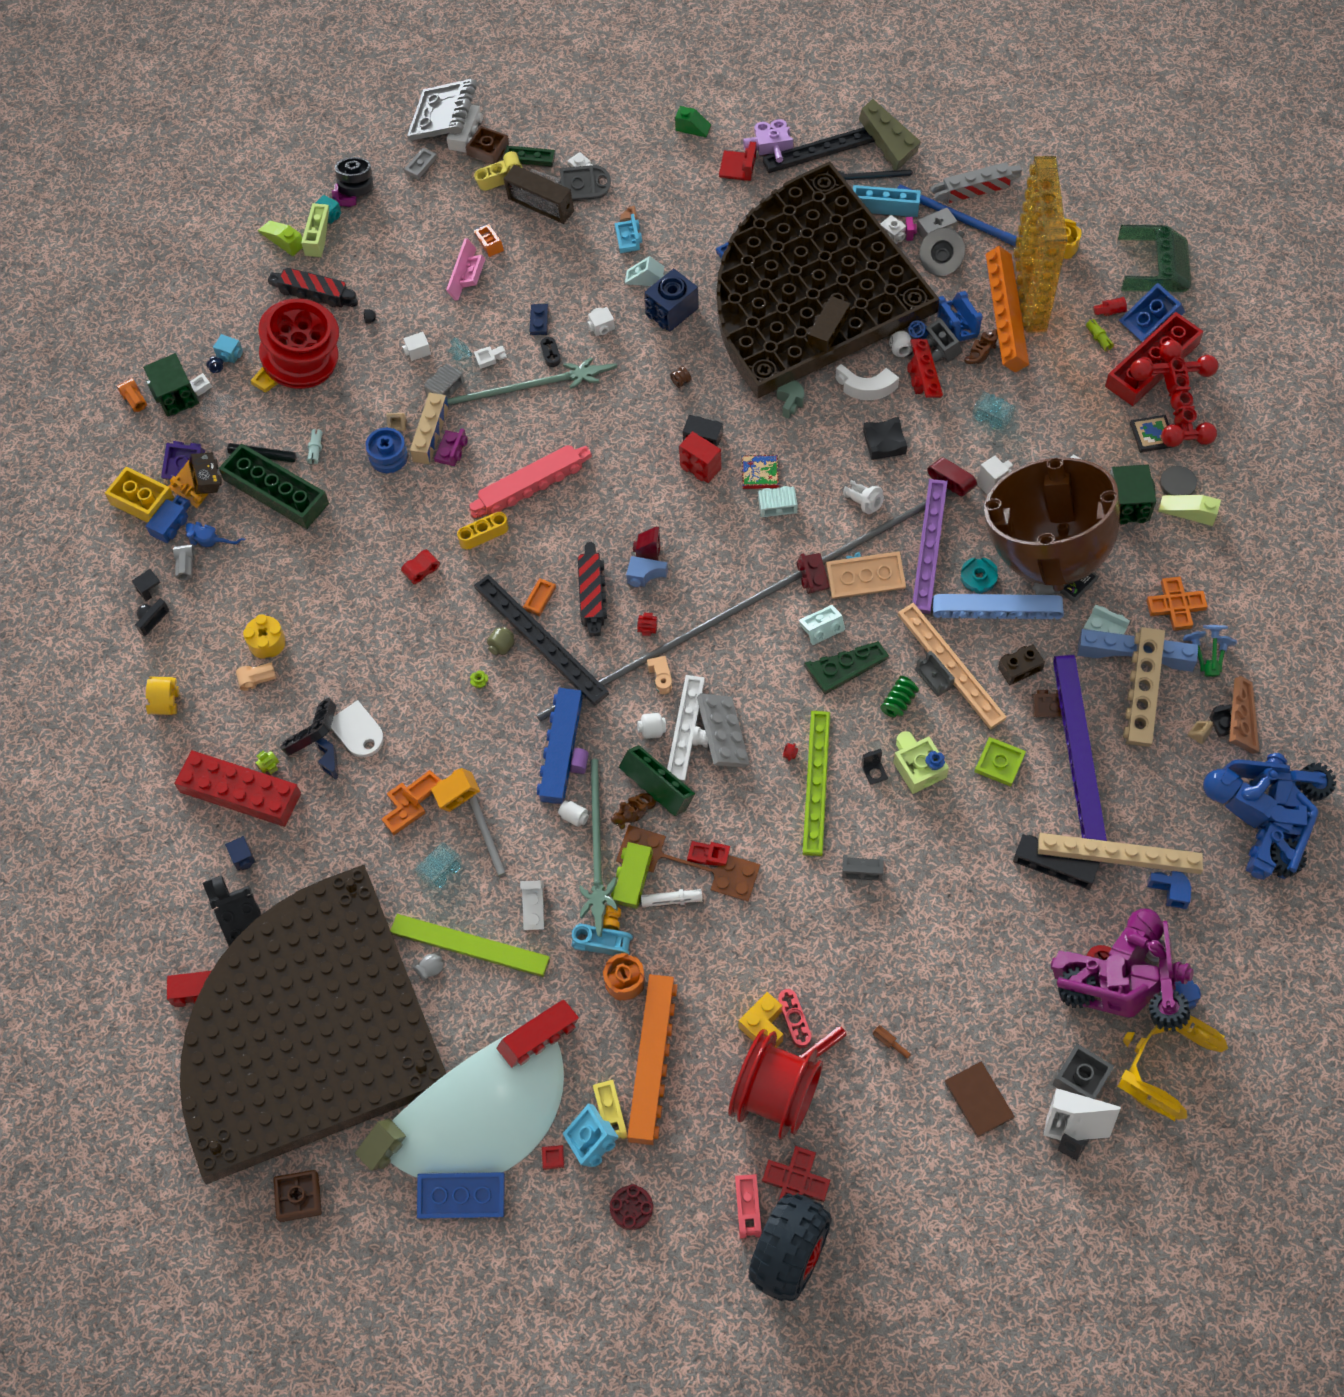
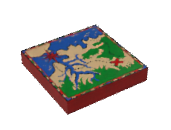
(760, 471)

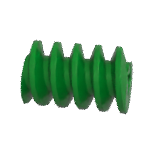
(899, 697)

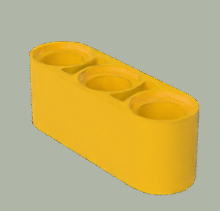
(488, 523)

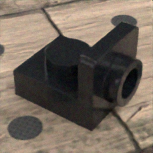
(1221, 719)

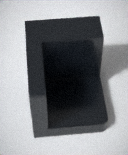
(145, 582)

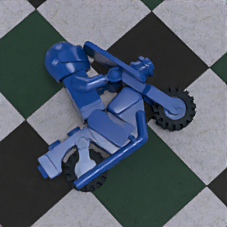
(1279, 815)

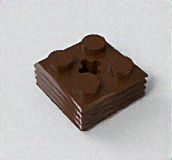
(487, 145)
(287, 1187)

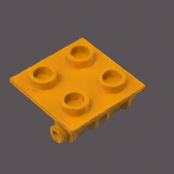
(183, 486)

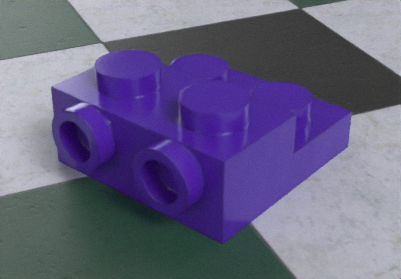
(177, 456)

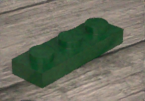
(533, 156)

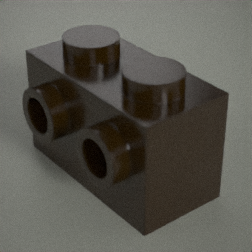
(1021, 664)

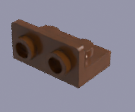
(1046, 704)

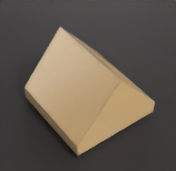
(396, 421)
(1201, 731)

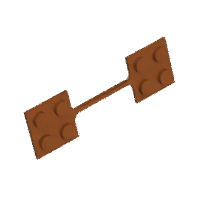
(733, 880)

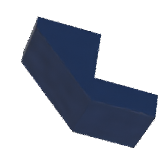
(328, 762)

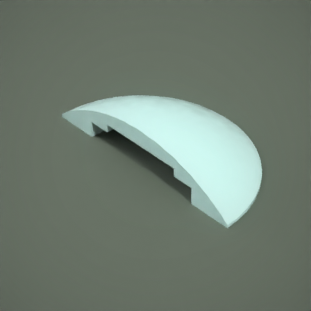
(481, 1114)

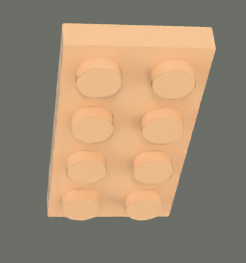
(865, 575)

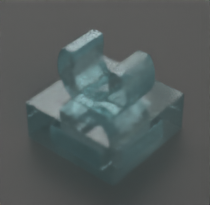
(460, 348)

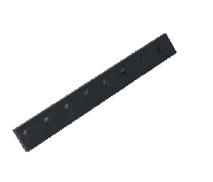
(818, 149)

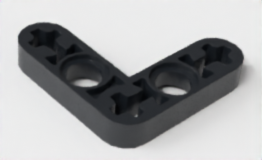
(319, 728)

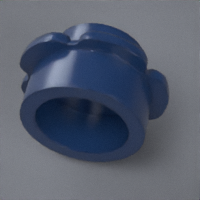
(215, 368)

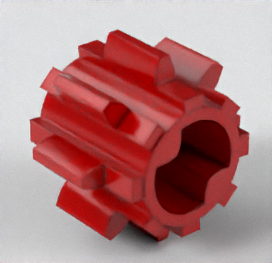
(647, 624)

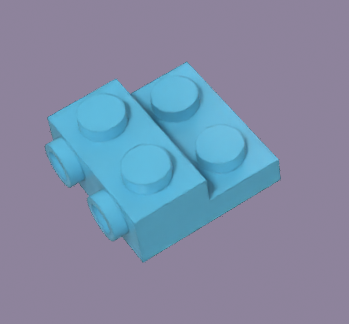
(590, 1136)

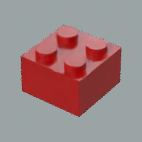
(700, 457)

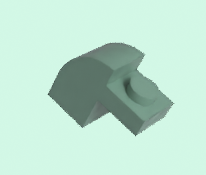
(793, 396)

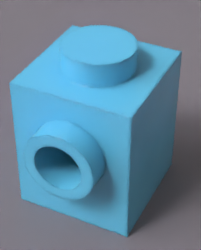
(228, 349)

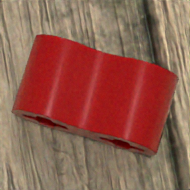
(420, 566)

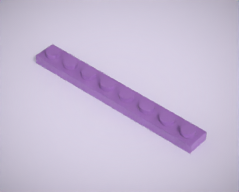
(929, 545)

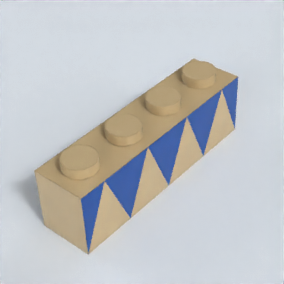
(429, 428)

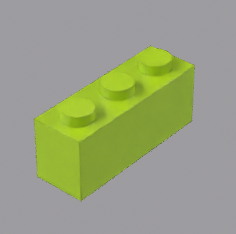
(632, 875)

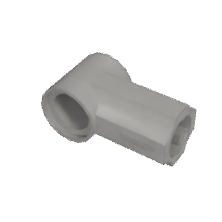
(184, 561)

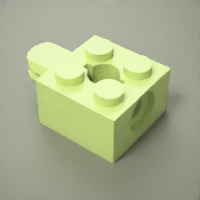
(912, 764)

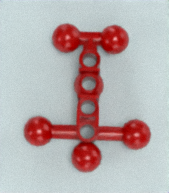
(1177, 384)

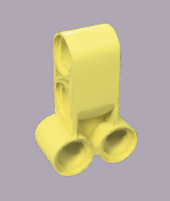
(494, 174)

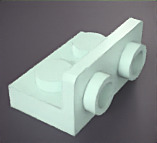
(1106, 621)
(823, 624)

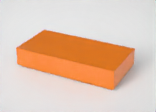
(539, 597)
(421, 788)

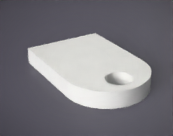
(356, 728)

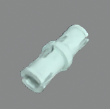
(314, 446)

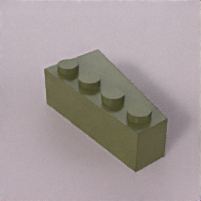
(889, 134)

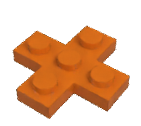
(1177, 603)

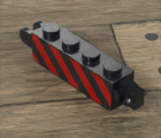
(313, 287)
(590, 590)

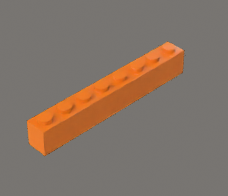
(1007, 309)
(651, 1059)

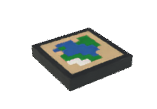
(1148, 432)

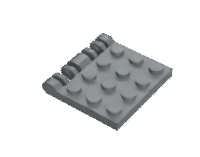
(442, 110)

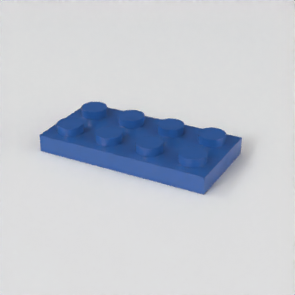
(460, 1195)

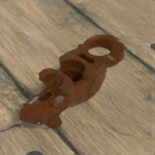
(981, 349)
(633, 810)

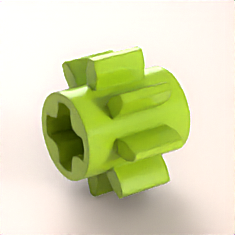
(267, 762)

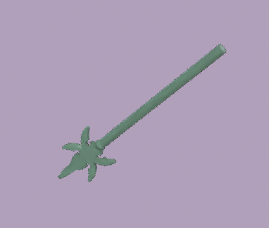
(576, 374)
(598, 896)

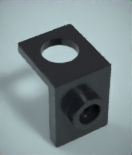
(871, 761)
(1072, 1147)

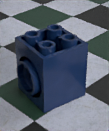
(671, 300)

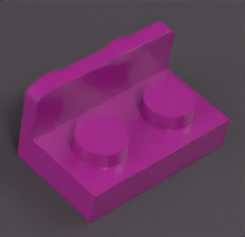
(450, 447)

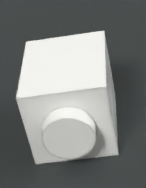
(416, 346)

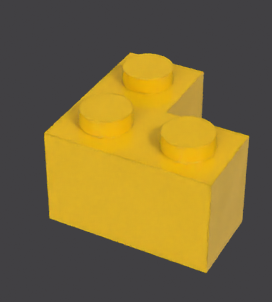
(761, 1017)

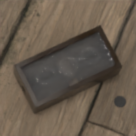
(539, 194)

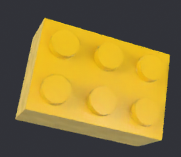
(137, 494)

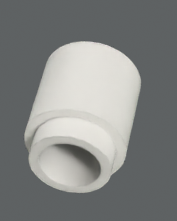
(573, 813)

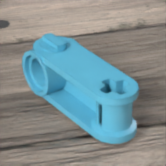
(609, 943)

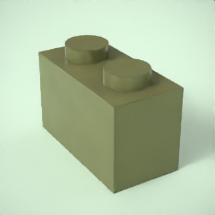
(380, 1144)

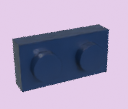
(539, 319)

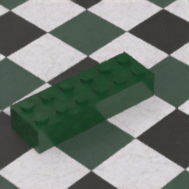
(274, 486)

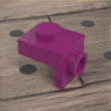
(343, 200)

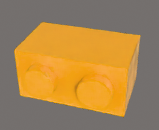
(455, 789)

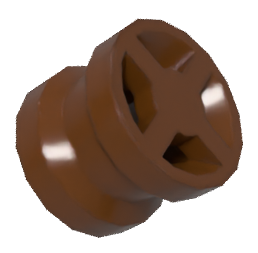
(680, 376)

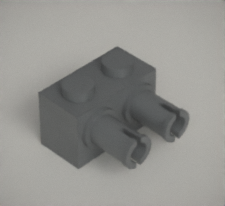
(944, 340)

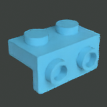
(628, 236)

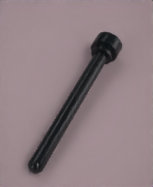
(880, 174)

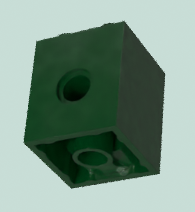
(170, 385)
(1135, 492)

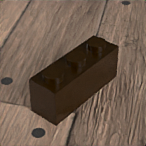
(828, 324)

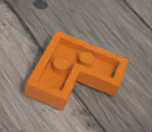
(404, 813)

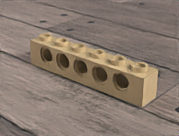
(1154, 639)

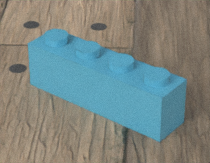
(889, 200)

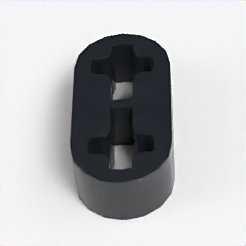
(553, 351)

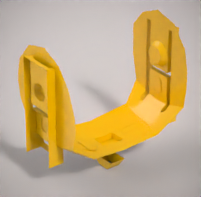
(1161, 1100)

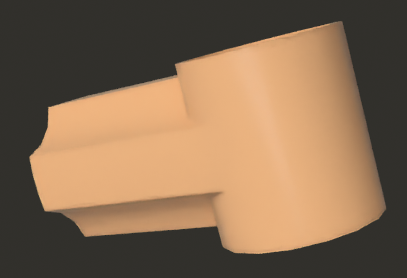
(250, 677)

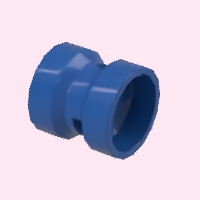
(919, 333)

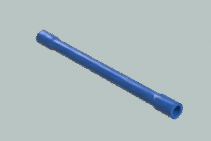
(1003, 236)

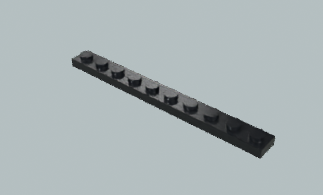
(541, 640)

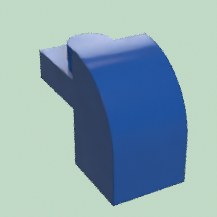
(1176, 885)

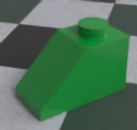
(691, 122)

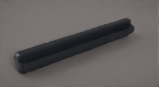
(267, 452)

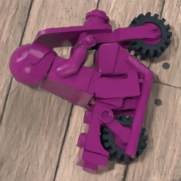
(1125, 978)

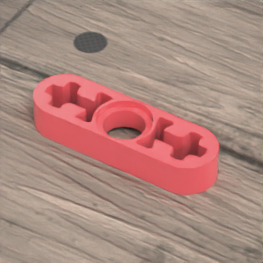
(805, 1030)

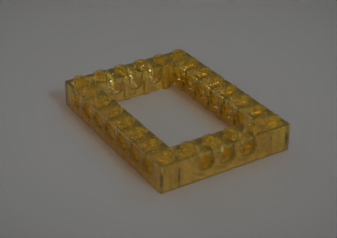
(1040, 244)

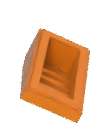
(491, 245)

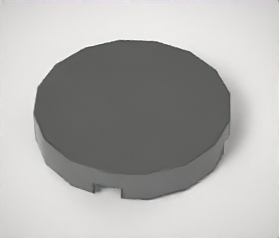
(1178, 481)

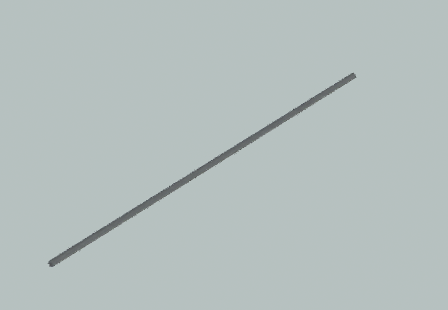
(753, 599)

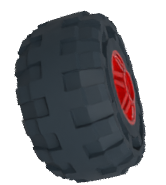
(789, 1247)

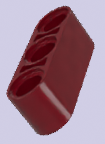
(957, 479)

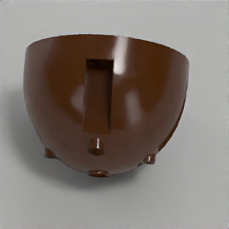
(1054, 519)

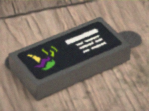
(1075, 590)

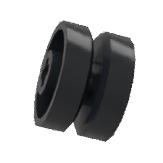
(354, 176)

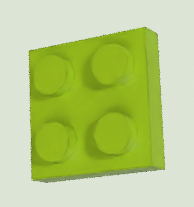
(1000, 761)

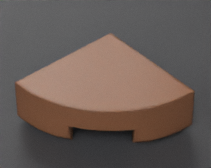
(626, 216)

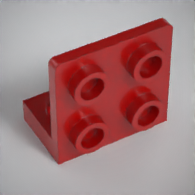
(738, 164)

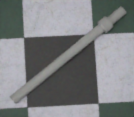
(487, 836)

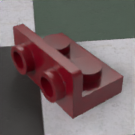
(813, 573)

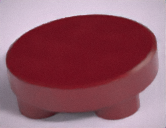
(631, 1207)

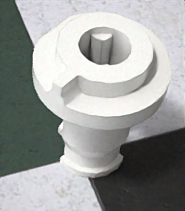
(869, 498)

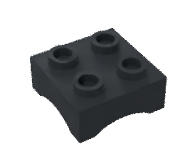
(885, 438)

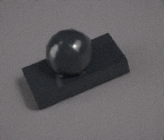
(150, 616)

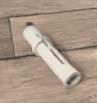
(679, 897)

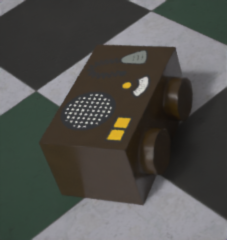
(204, 473)

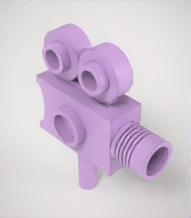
(771, 138)

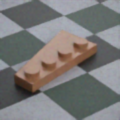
(1243, 717)

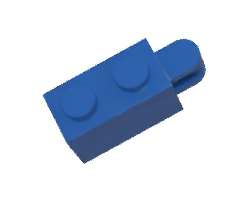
(168, 519)

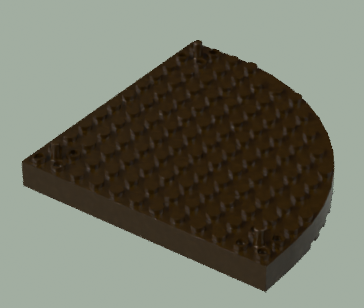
(790, 259)
(302, 1030)

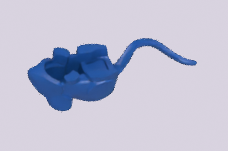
(205, 535)

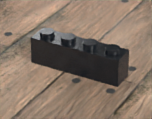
(1071, 870)

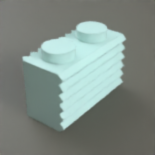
(777, 501)

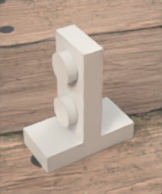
(532, 904)

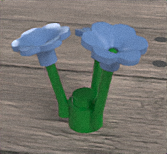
(1212, 667)

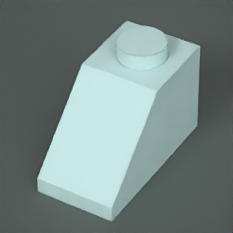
(645, 272)

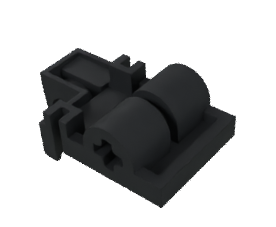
(234, 909)

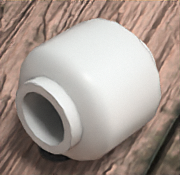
(900, 344)
(651, 725)

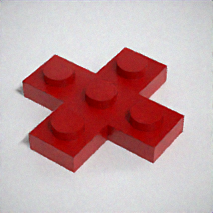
(797, 1176)

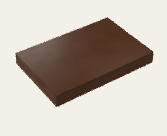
(979, 1099)

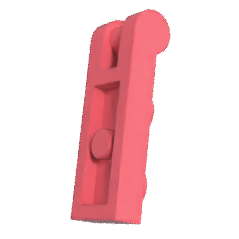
(748, 1205)

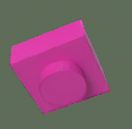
(911, 228)

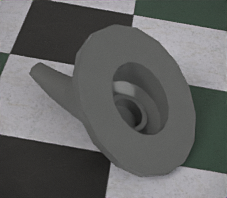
(942, 251)

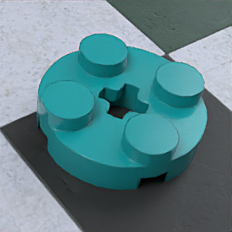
(977, 584)

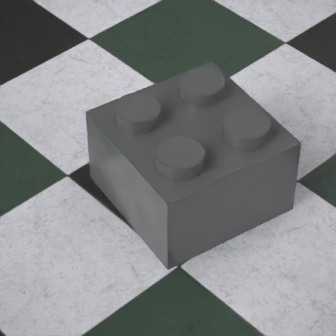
(1083, 1073)

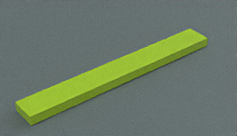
(816, 783)
(470, 945)

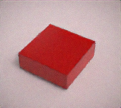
(553, 1157)

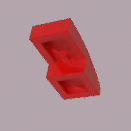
(706, 854)

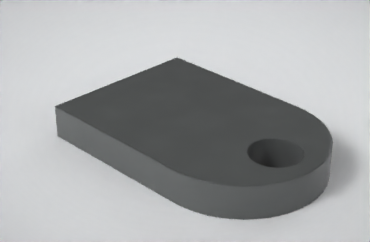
(584, 181)

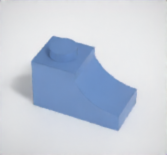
(643, 570)

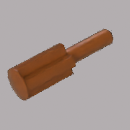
(889, 1040)

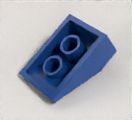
(1151, 312)

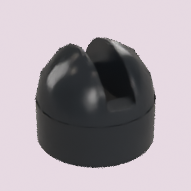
(369, 315)

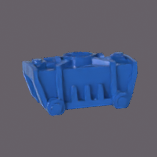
(965, 318)

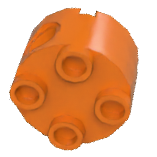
(624, 976)

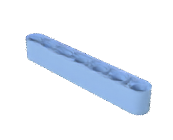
(998, 605)

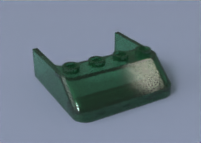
(1171, 257)

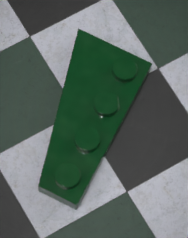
(839, 669)

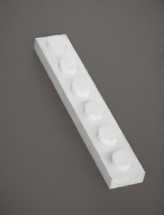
(685, 727)

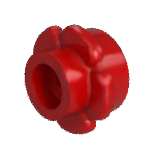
(790, 751)

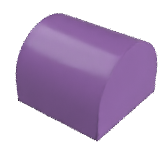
(579, 761)

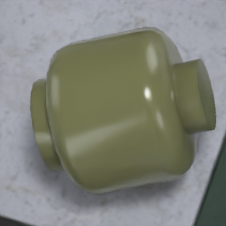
(500, 641)

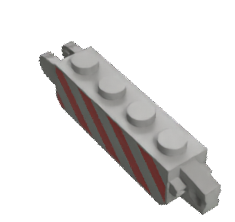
(976, 182)

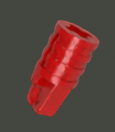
(1111, 307)

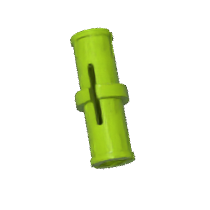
(1099, 335)

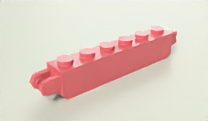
(529, 480)

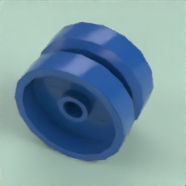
(386, 450)

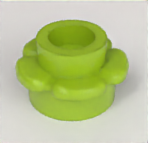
(479, 683)

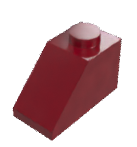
(648, 544)

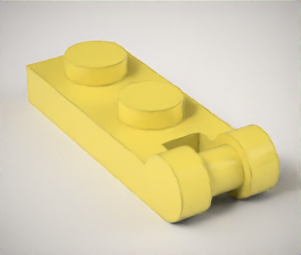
(609, 1106)

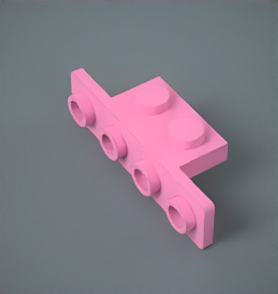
(466, 270)

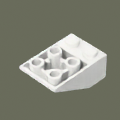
(1079, 1117)

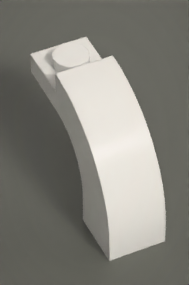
(867, 388)

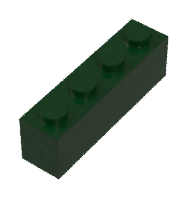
(656, 780)

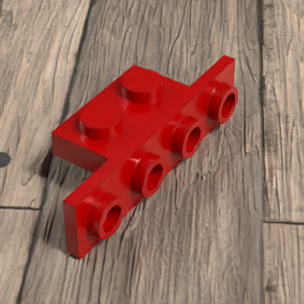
(923, 370)

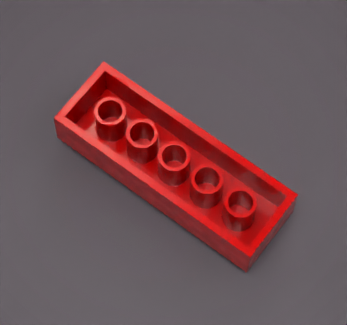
(1174, 328)
(238, 788)

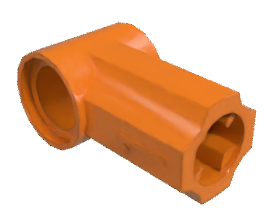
(132, 394)

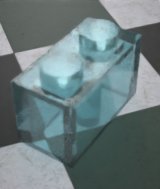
(438, 866)

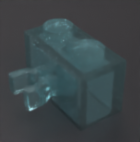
(993, 411)

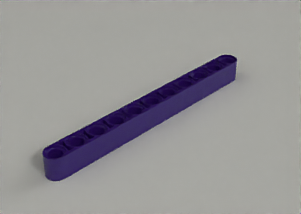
(1079, 748)

